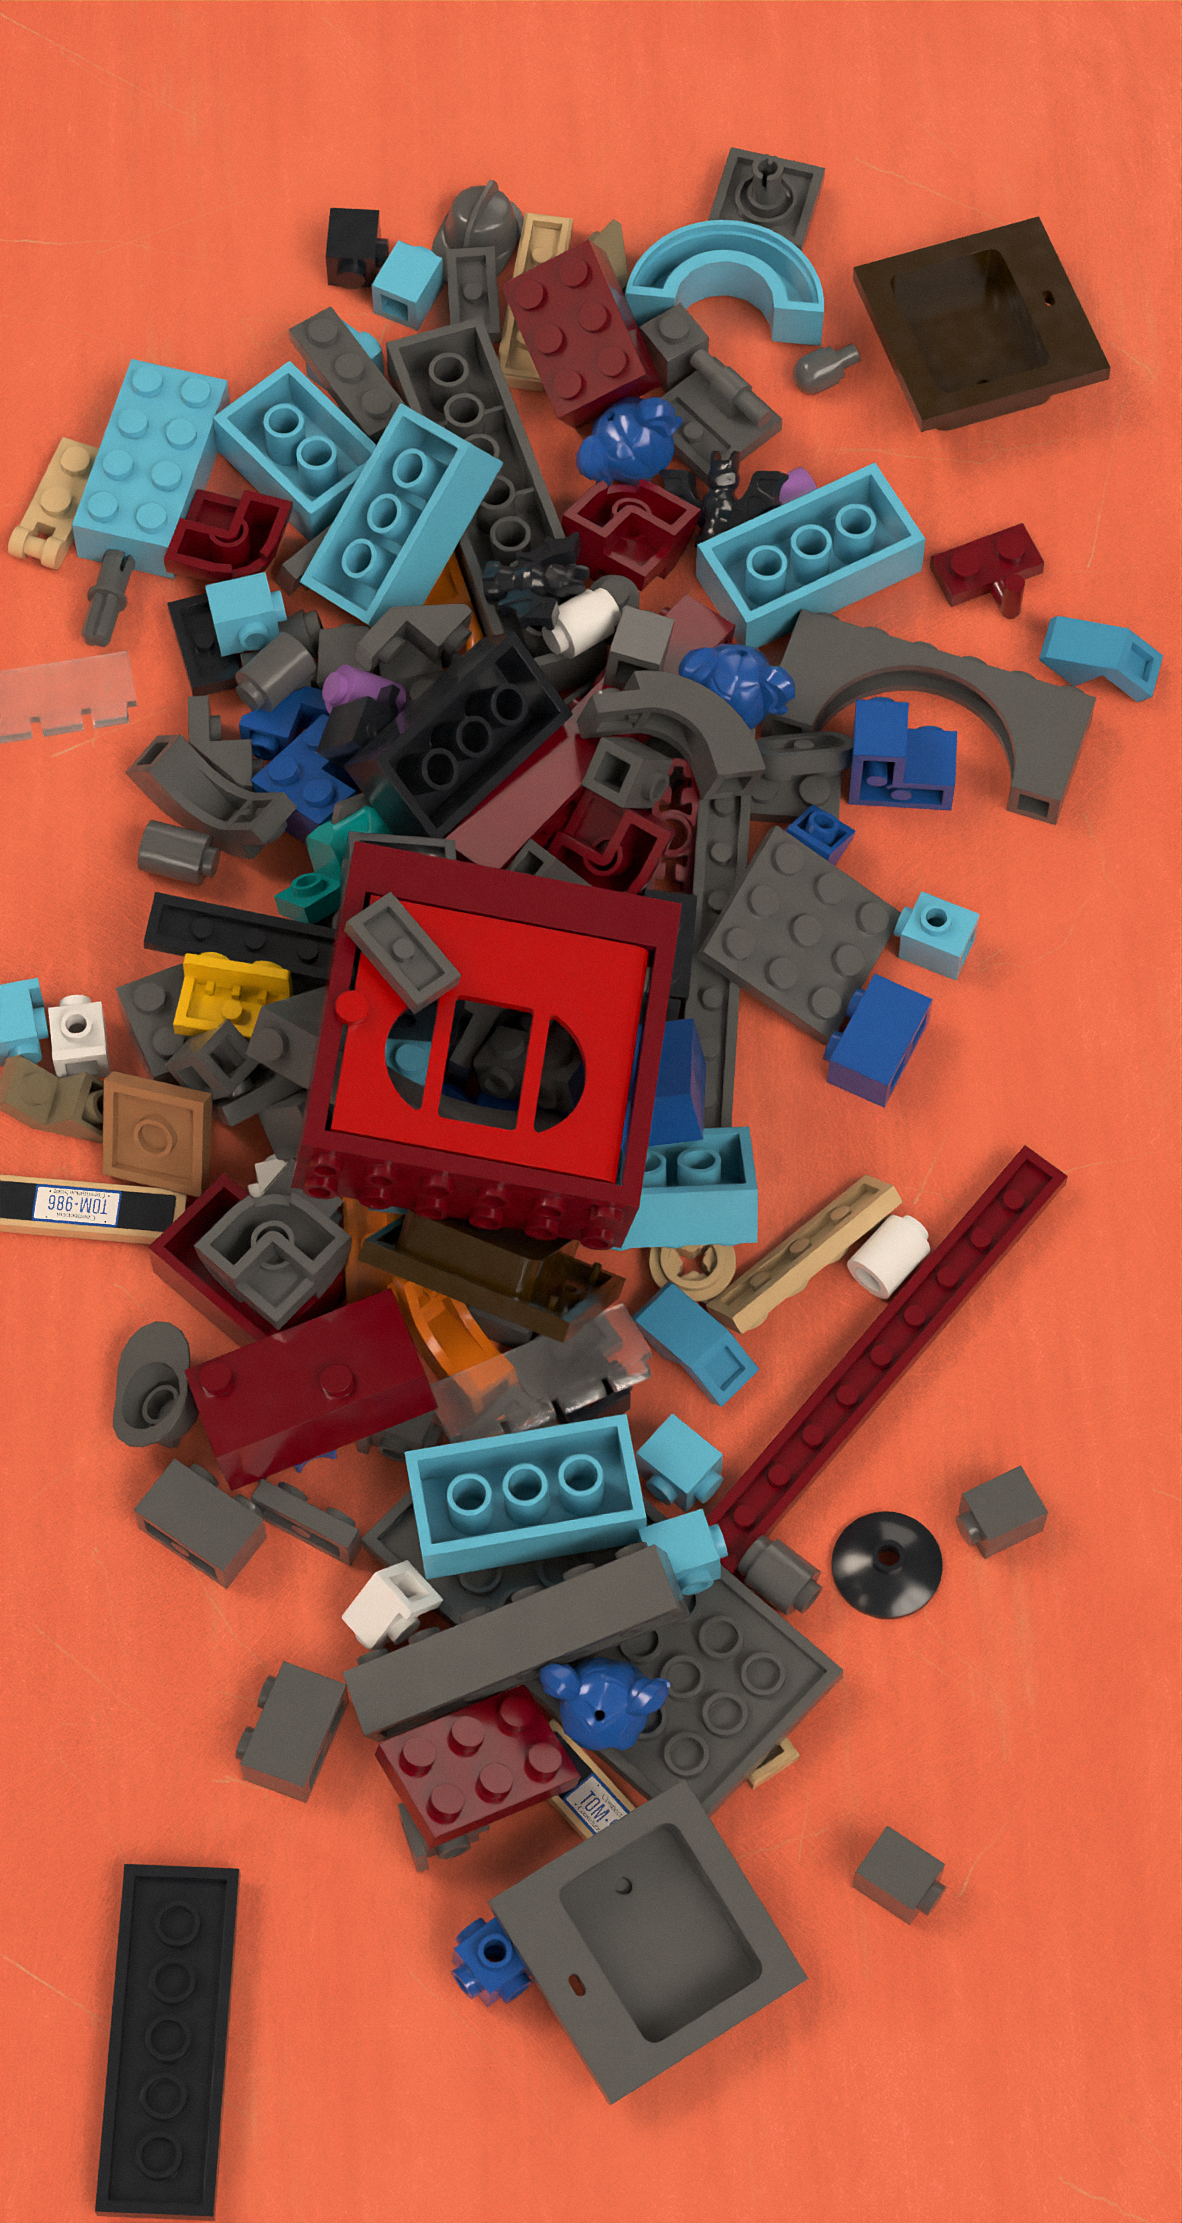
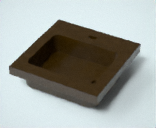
(975, 327)
(497, 1271)

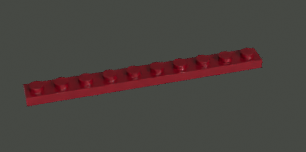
(885, 1353)

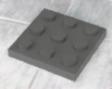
(799, 934)

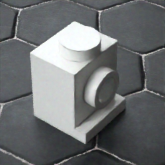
(79, 1051)
(390, 1606)

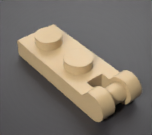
(54, 505)

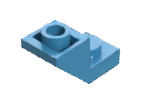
(1089, 649)
(697, 1341)

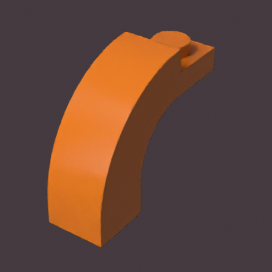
(441, 1329)

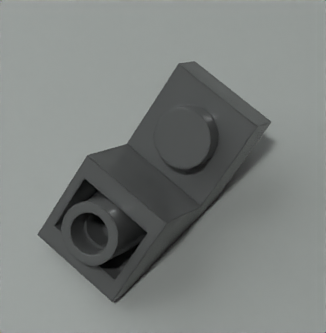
(427, 627)
(228, 757)

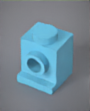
(22, 1020)

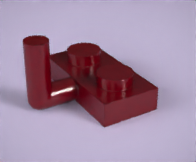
(989, 565)

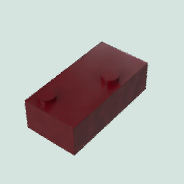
(310, 1389)

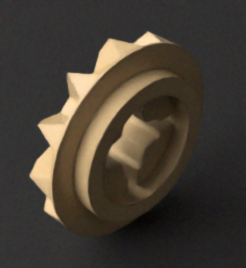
(717, 1264)

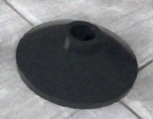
(884, 1589)

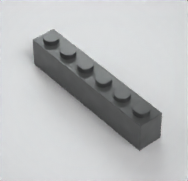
(512, 1643)

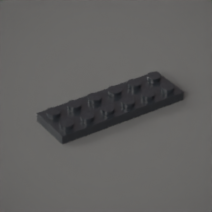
(168, 2043)

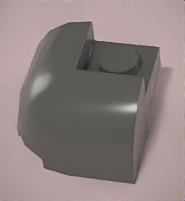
(275, 1253)

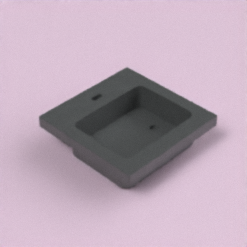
(654, 1934)

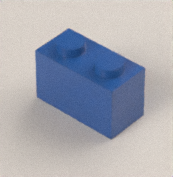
(877, 1040)

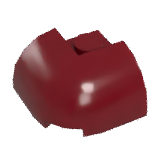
(631, 530)
(227, 536)
(612, 844)

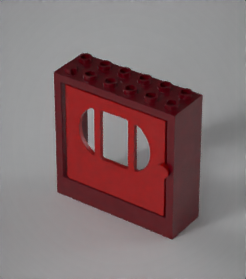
(521, 947)

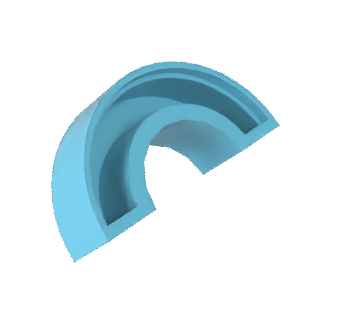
(735, 262)

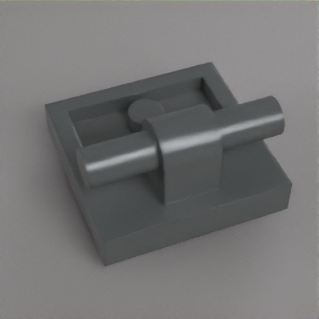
(718, 415)

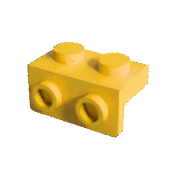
(225, 990)

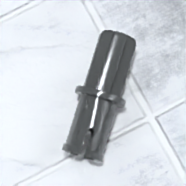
(107, 598)

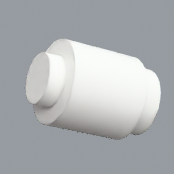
(583, 623)

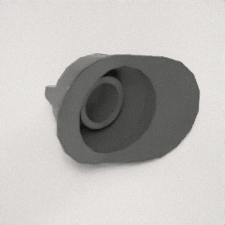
(480, 219)
(153, 1389)

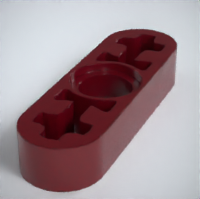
(686, 797)

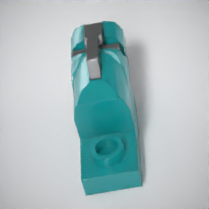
(318, 893)

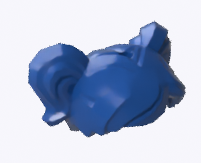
(629, 441)
(742, 679)
(607, 1686)

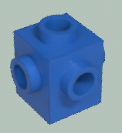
(486, 1978)

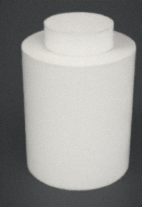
(890, 1255)

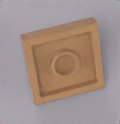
(157, 1133)

